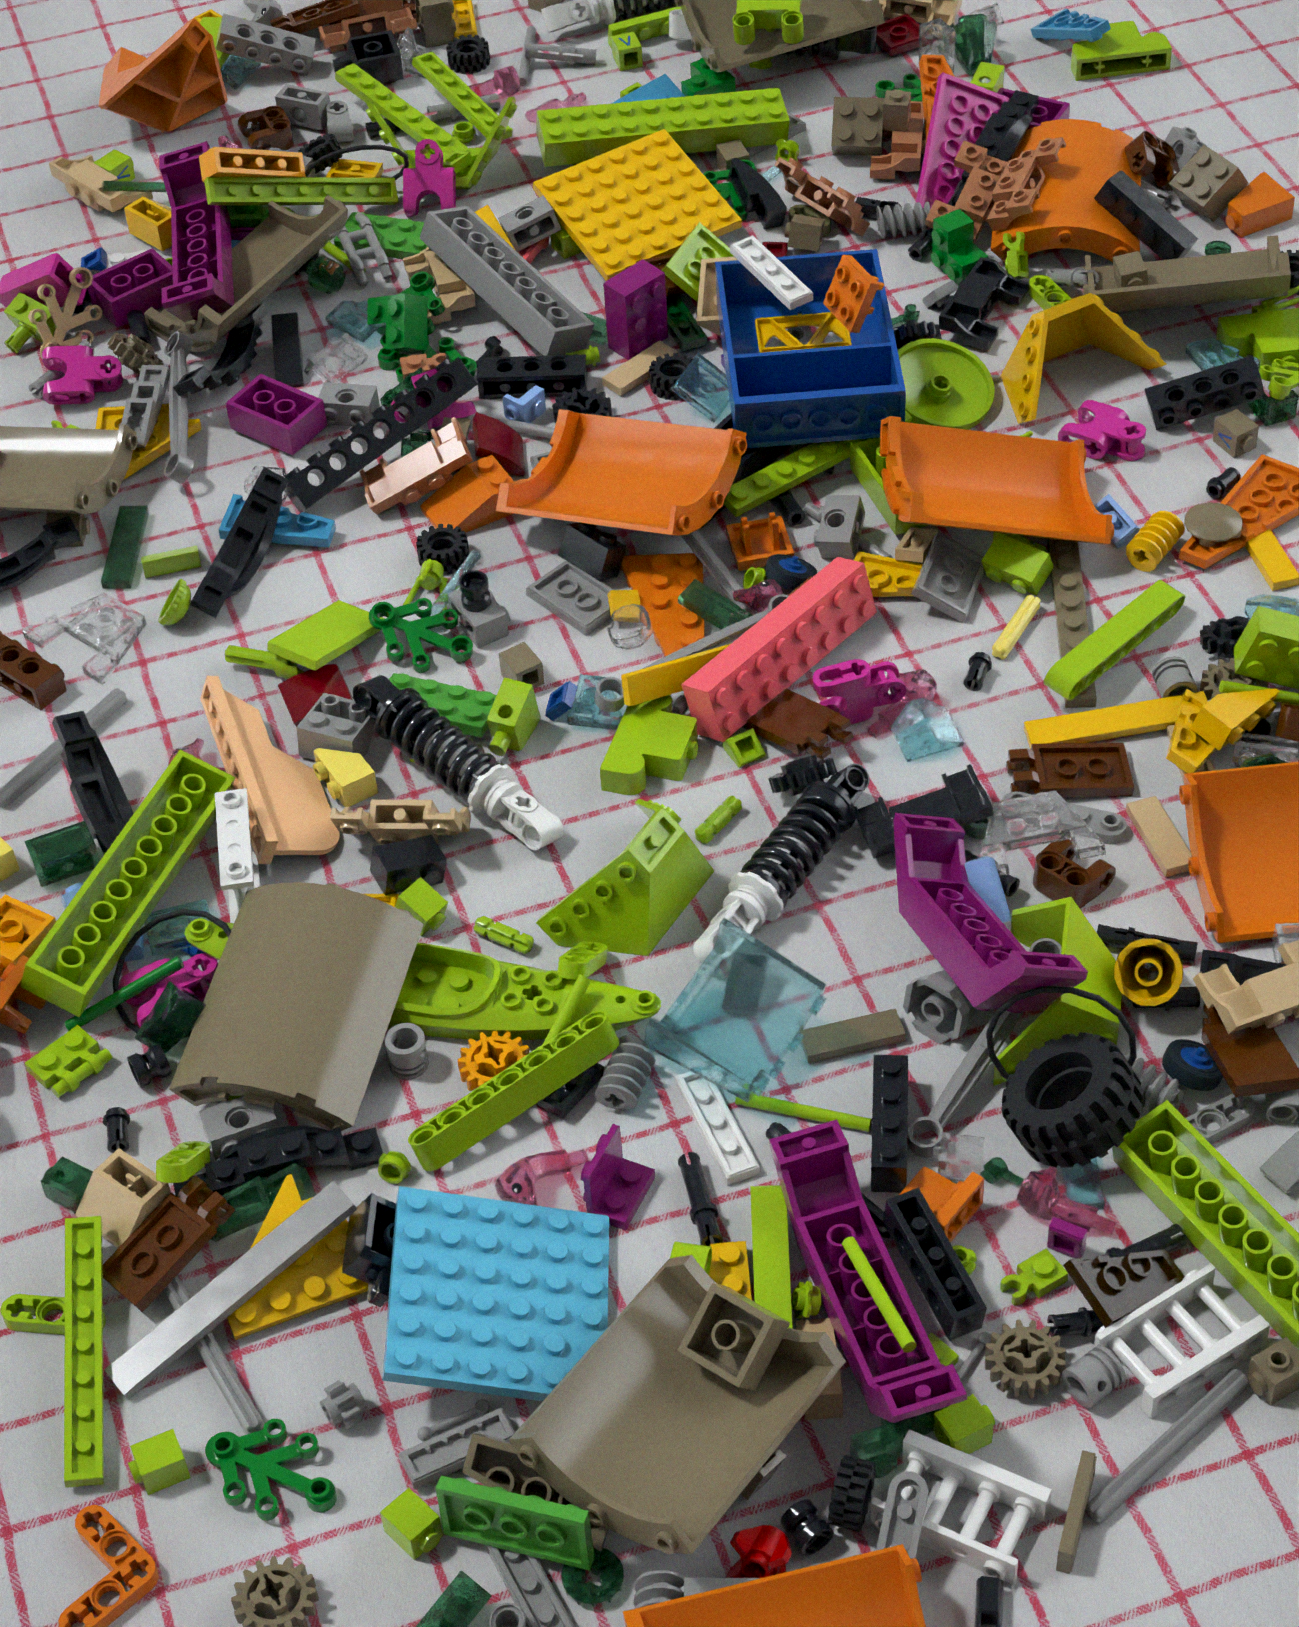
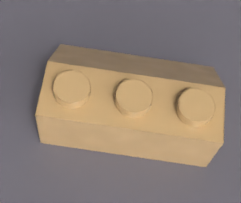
(707, 299)

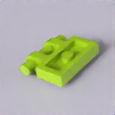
(64, 1055)

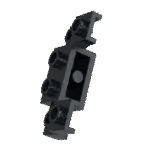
(976, 299)
(959, 799)

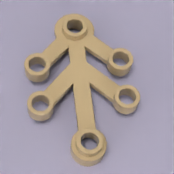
(63, 319)

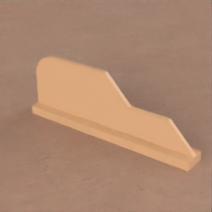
(284, 795)

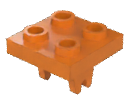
(851, 293)
(758, 540)
(10, 990)

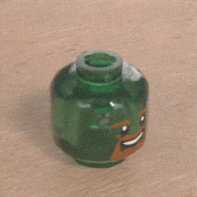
(325, 275)

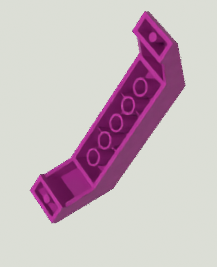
(199, 239)
(962, 928)
(824, 1211)

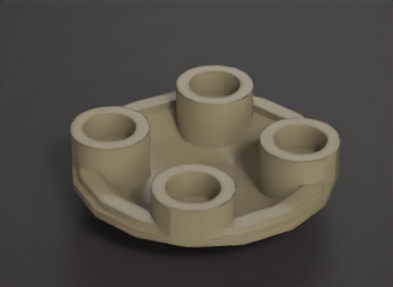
(1213, 523)

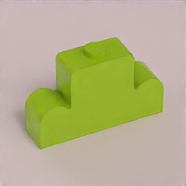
(1120, 53)
(1263, 335)
(649, 743)

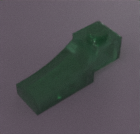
(256, 1197)
(885, 1442)

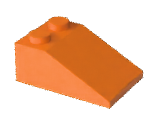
(469, 497)

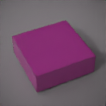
(1066, 1238)

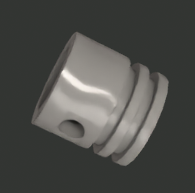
(1173, 677)
(406, 1051)
(1095, 1376)

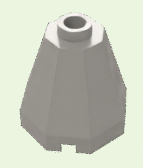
(938, 1007)

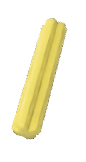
(1016, 626)

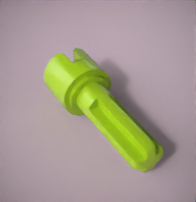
(261, 659)

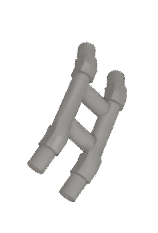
(356, 256)

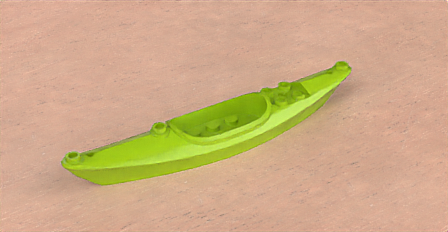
(471, 993)

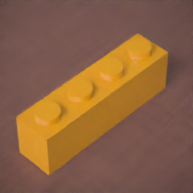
(250, 163)

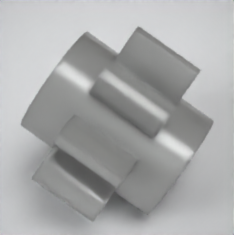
(343, 1404)

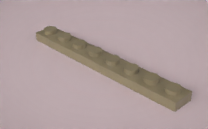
(1070, 607)

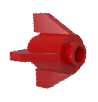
(762, 1552)

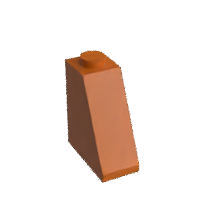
(1259, 206)

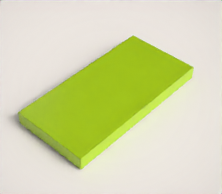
(323, 635)

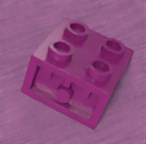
(614, 1183)

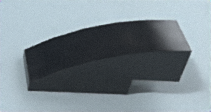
(757, 194)
(287, 349)

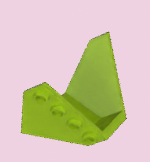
(484, 155)
(635, 894)
(1068, 1013)

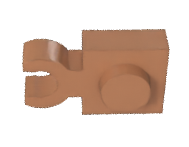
(414, 362)

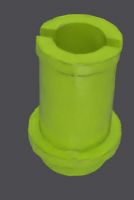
(592, 354)

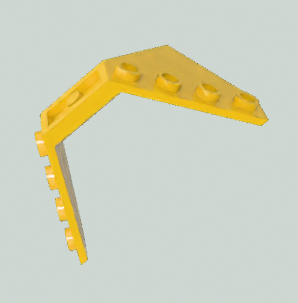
(1062, 330)

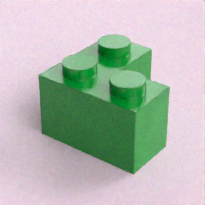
(706, 81)
(954, 245)
(403, 318)

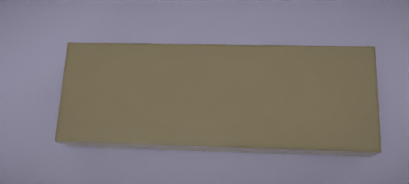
(852, 1035)
(1076, 1512)

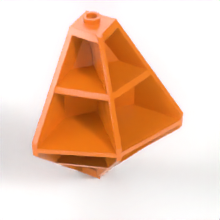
(168, 86)

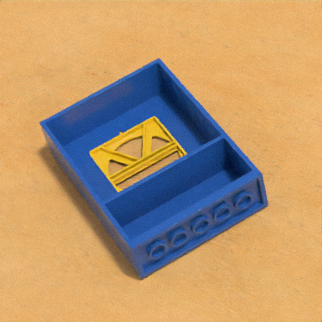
(811, 388)

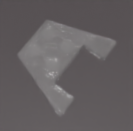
(99, 623)
(1034, 822)

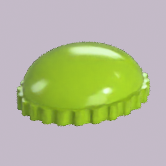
(176, 604)

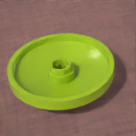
(945, 384)

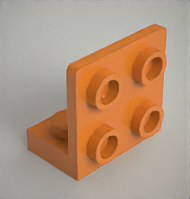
(949, 1202)

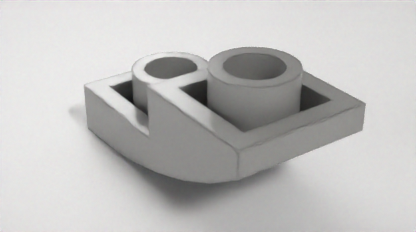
(1283, 1165)

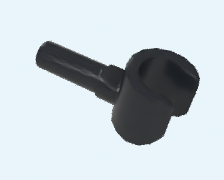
(493, 348)

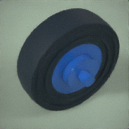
(788, 570)
(1191, 1065)

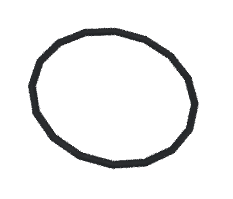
(358, 148)
(138, 934)
(1056, 989)

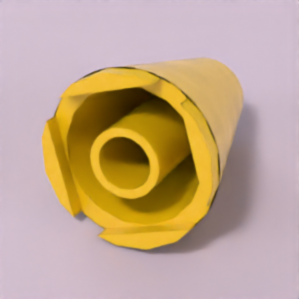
(1146, 983)

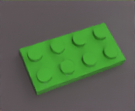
(396, 236)
(460, 705)
(515, 1522)

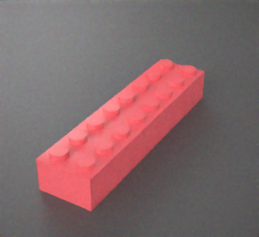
(779, 648)

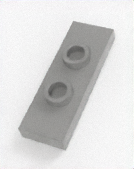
(449, 1450)

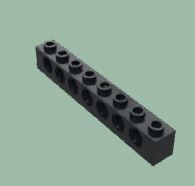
(458, 383)

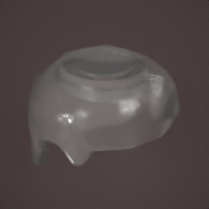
(630, 627)

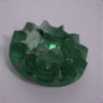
(611, 1579)

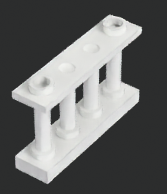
(236, 855)
(1187, 1373)
(991, 1484)

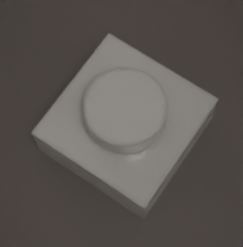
(940, 295)

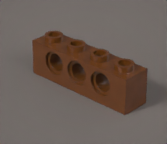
(29, 674)

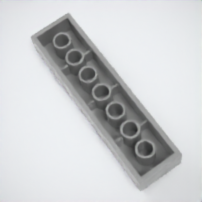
(506, 281)

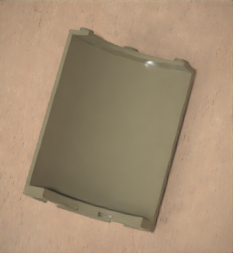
(823, 20)
(259, 267)
(1197, 280)
(62, 468)
(300, 1002)
(658, 1437)

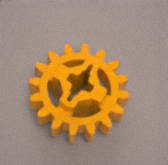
(489, 1057)

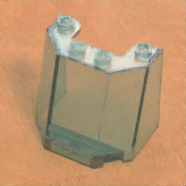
(738, 1014)

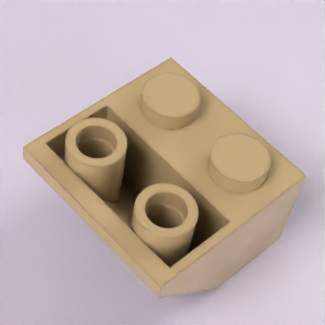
(123, 1196)

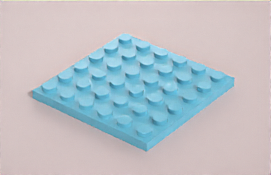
(492, 1293)

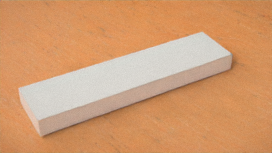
(771, 272)
(717, 1128)

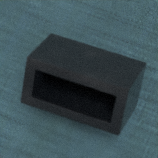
(592, 550)
(405, 861)

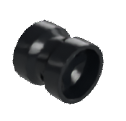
(474, 591)
(156, 1061)
(806, 1526)

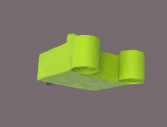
(768, 16)

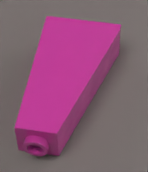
(27, 279)

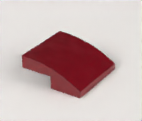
(499, 440)
(306, 688)

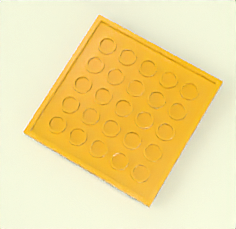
(635, 203)

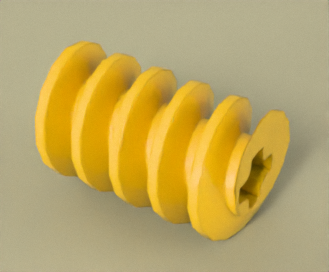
(1154, 540)

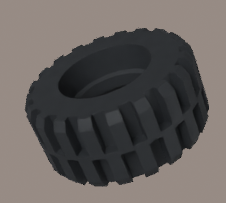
(1091, 1122)

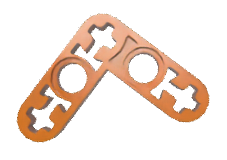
(121, 1569)

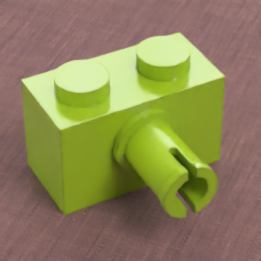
(18, 313)

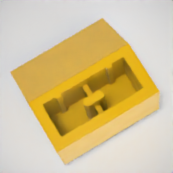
(150, 222)

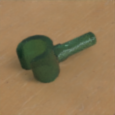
(909, 314)
(997, 1168)

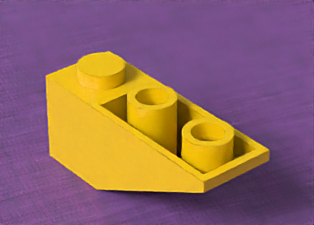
(1230, 714)

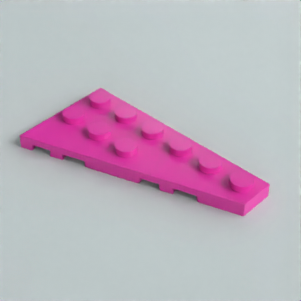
(957, 116)

